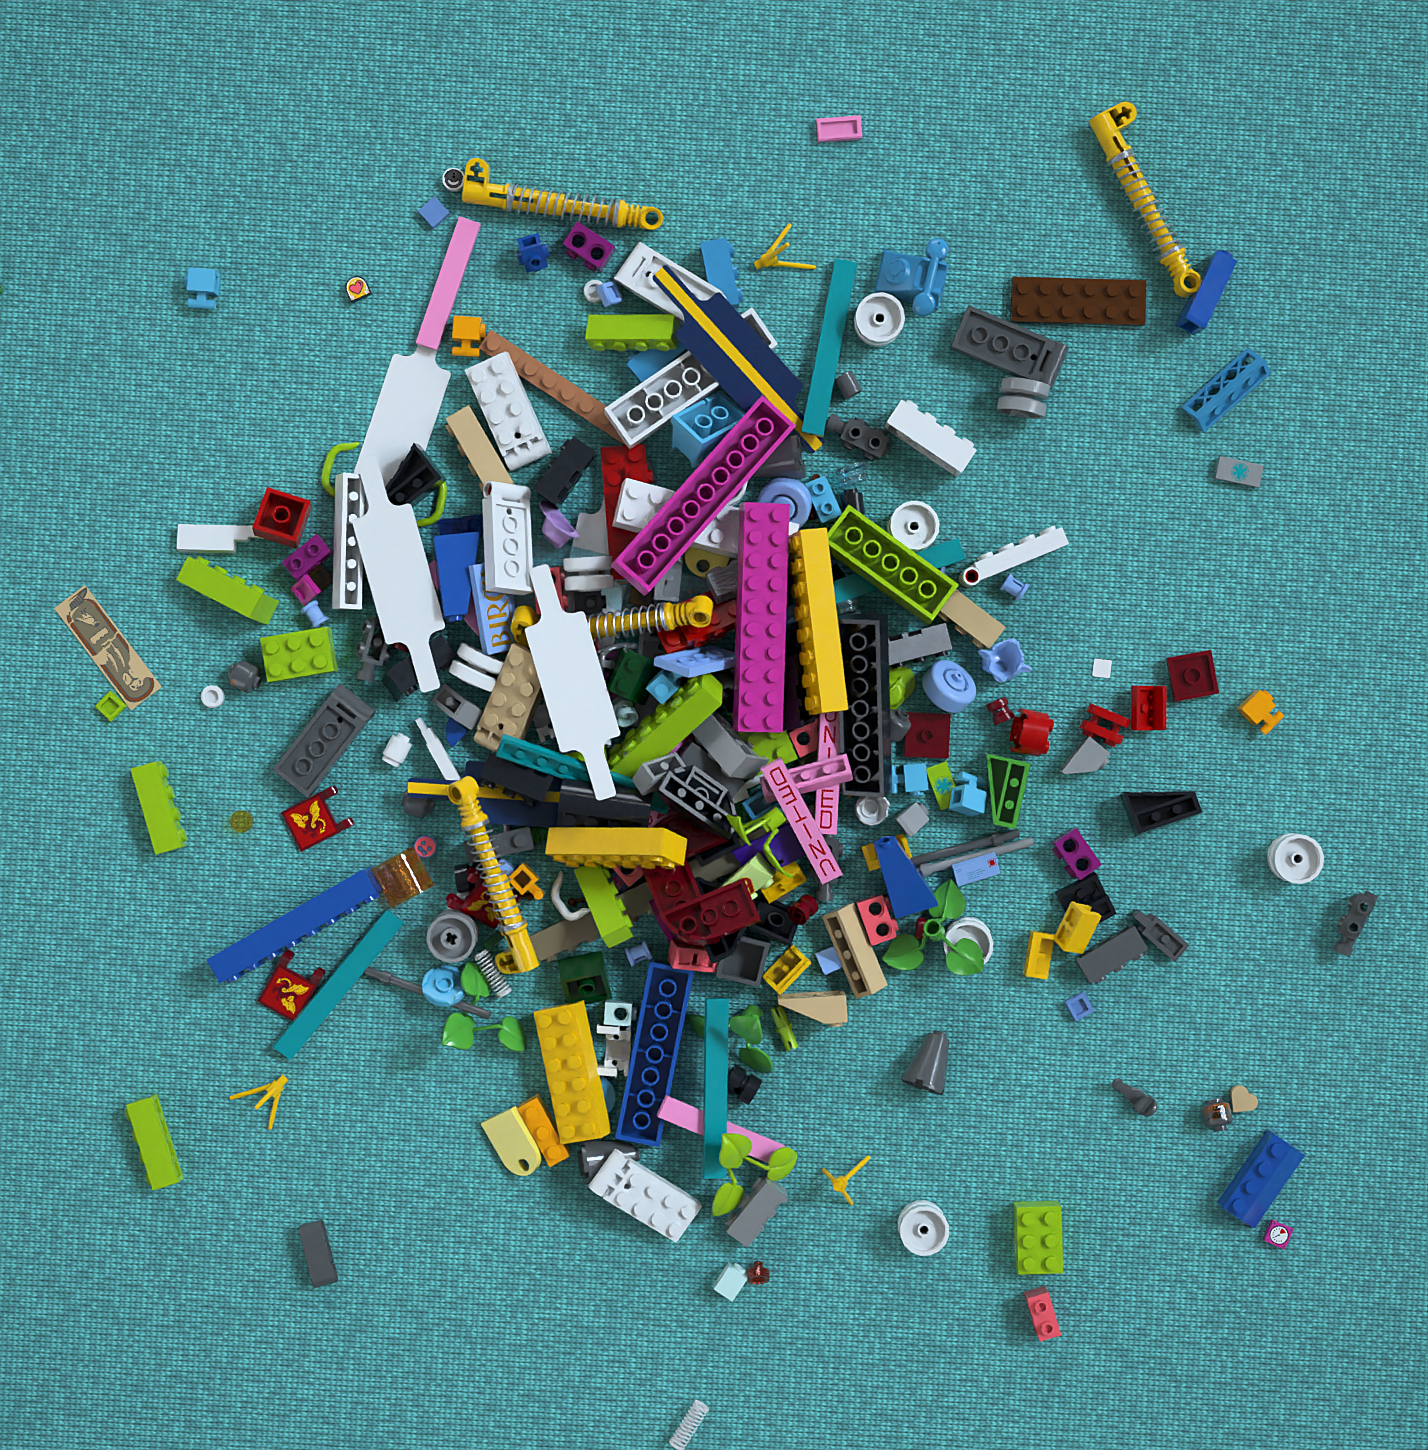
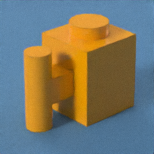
(468, 331)
(1257, 708)
(524, 879)

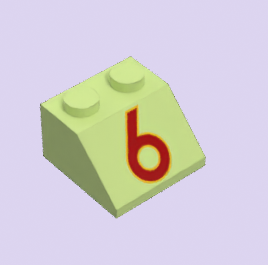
(756, 874)

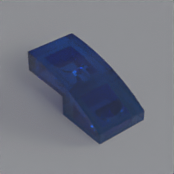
(460, 525)

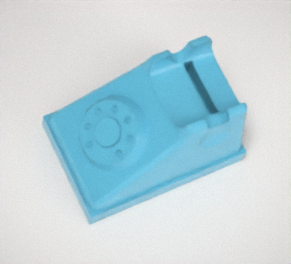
(703, 426)

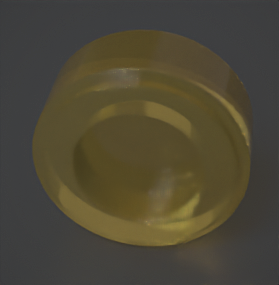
(241, 821)

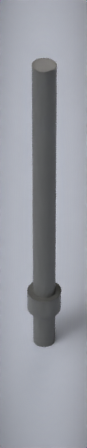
(996, 838)
(388, 978)

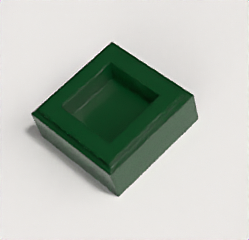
(492, 940)

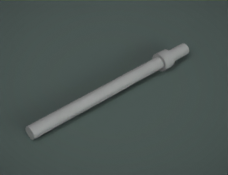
(926, 869)

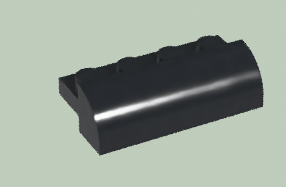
(581, 808)

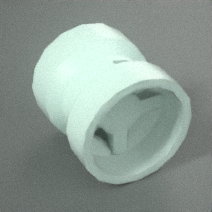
(623, 708)

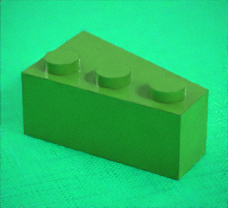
(1007, 788)

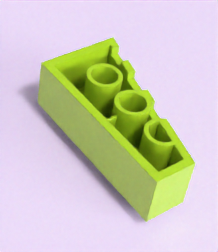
(227, 590)

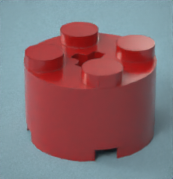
(1031, 732)

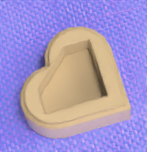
(1241, 1099)

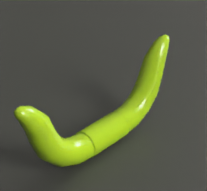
(328, 464)
(440, 503)

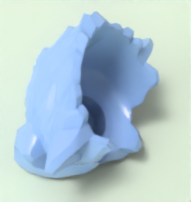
(1004, 660)

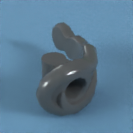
(610, 664)
(1142, 1103)

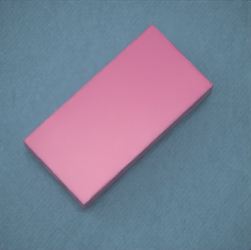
(839, 129)

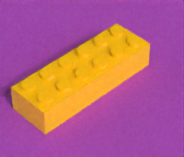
(616, 847)
(572, 1072)

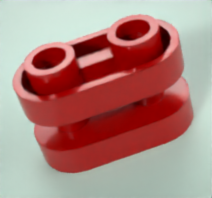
(1111, 736)

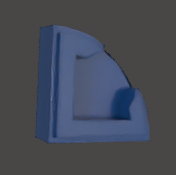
(454, 731)

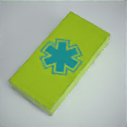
(941, 783)

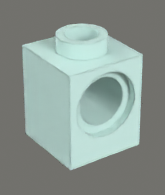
(611, 1019)
(730, 1281)

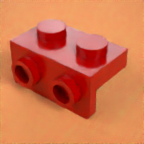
(1148, 707)

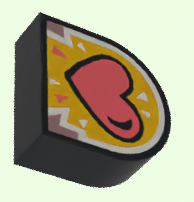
(357, 289)

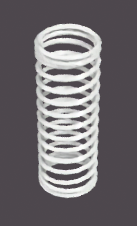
(505, 990)
(675, 1439)

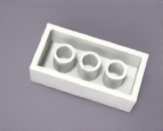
(930, 438)

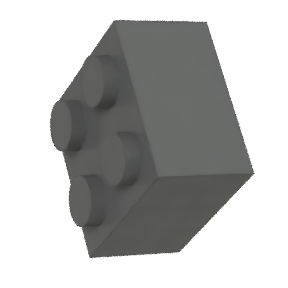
(746, 963)

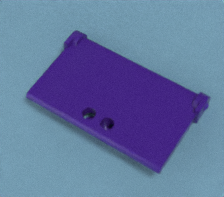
(783, 847)

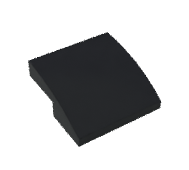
(1087, 892)

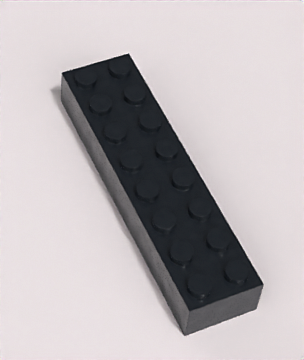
(866, 723)

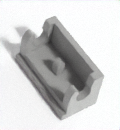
(669, 585)

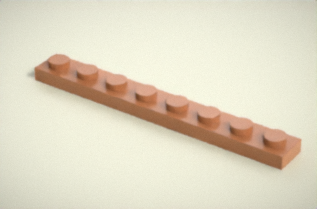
(551, 383)

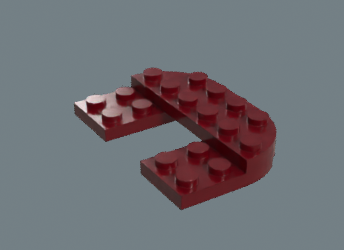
(678, 899)

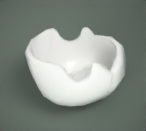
(871, 809)

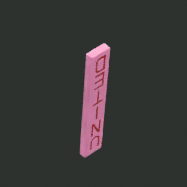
(827, 798)
(801, 820)

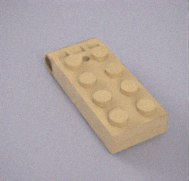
(512, 700)

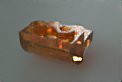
(402, 877)

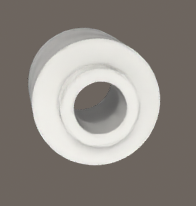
(397, 749)

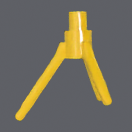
(770, 257)
(274, 1089)
(841, 1182)

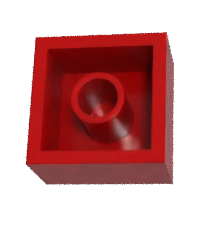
(282, 517)

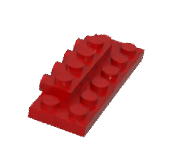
(617, 465)
(687, 636)

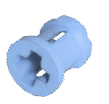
(1014, 587)
(314, 614)
(638, 953)

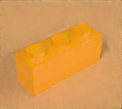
(543, 1130)

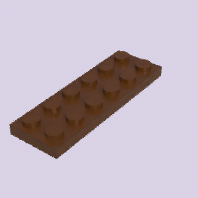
(1078, 301)

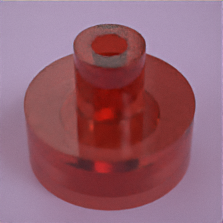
(758, 1274)

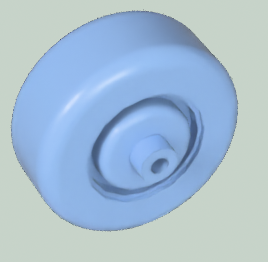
(790, 492)
(949, 686)

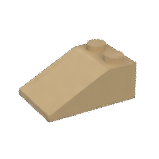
(823, 1006)

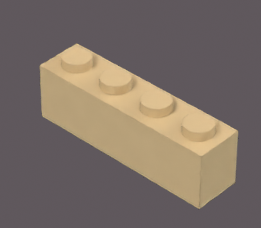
(477, 447)
(971, 620)
(854, 950)

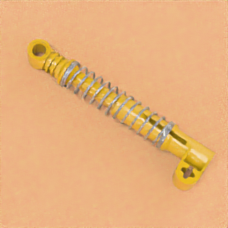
(1122, 160)
(550, 202)
(669, 616)
(520, 955)

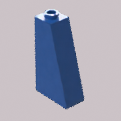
(1203, 302)
(452, 560)
(903, 881)

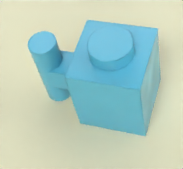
(203, 283)
(664, 685)
(913, 778)
(967, 798)

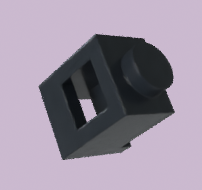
(581, 598)

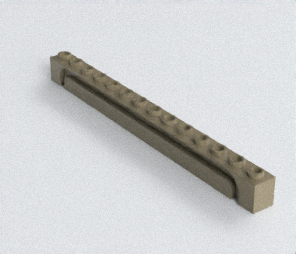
(567, 934)

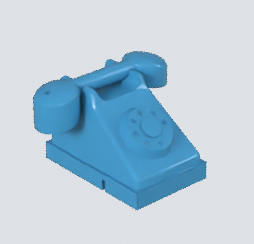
(915, 277)

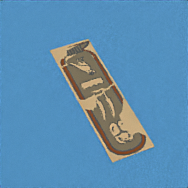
(108, 647)

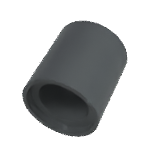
(848, 385)

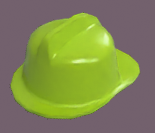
(901, 685)

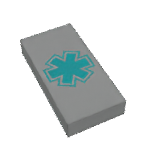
(1238, 472)

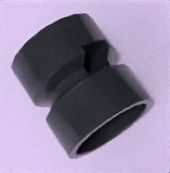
(462, 883)
(742, 1085)

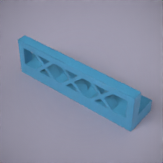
(1230, 391)

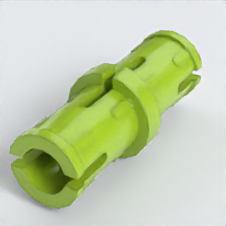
(784, 1028)

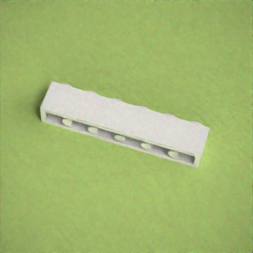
(347, 555)

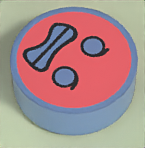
(425, 846)

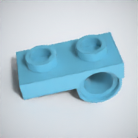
(823, 500)

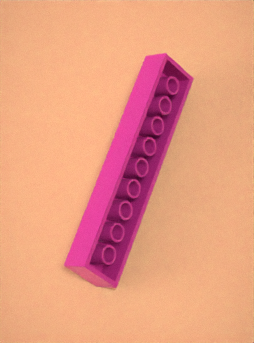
(703, 495)
(761, 617)

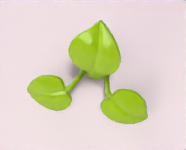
(768, 821)
(733, 1151)

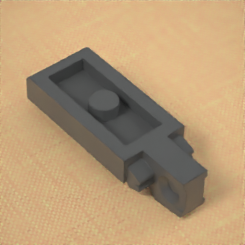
(1160, 935)

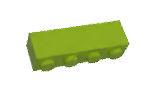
(632, 332)
(158, 807)
(604, 904)
(154, 1142)

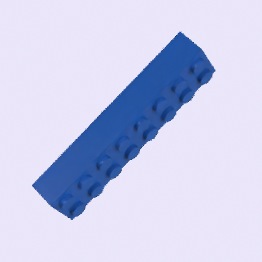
(289, 928)
(654, 1053)

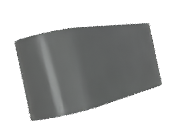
(318, 1253)

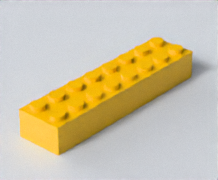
(817, 622)

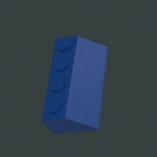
(1260, 1179)

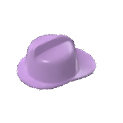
(556, 527)

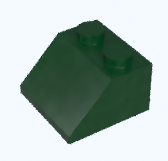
(632, 676)
(585, 978)

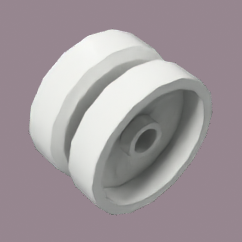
(875, 332)
(920, 516)
(588, 573)
(476, 669)
(1308, 854)
(971, 929)
(927, 1240)

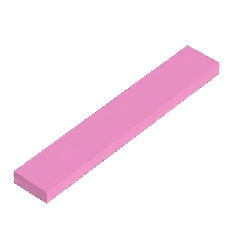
(448, 283)
(692, 1119)

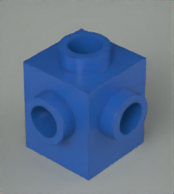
(532, 253)

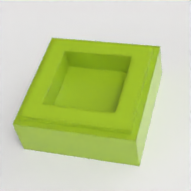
(111, 706)

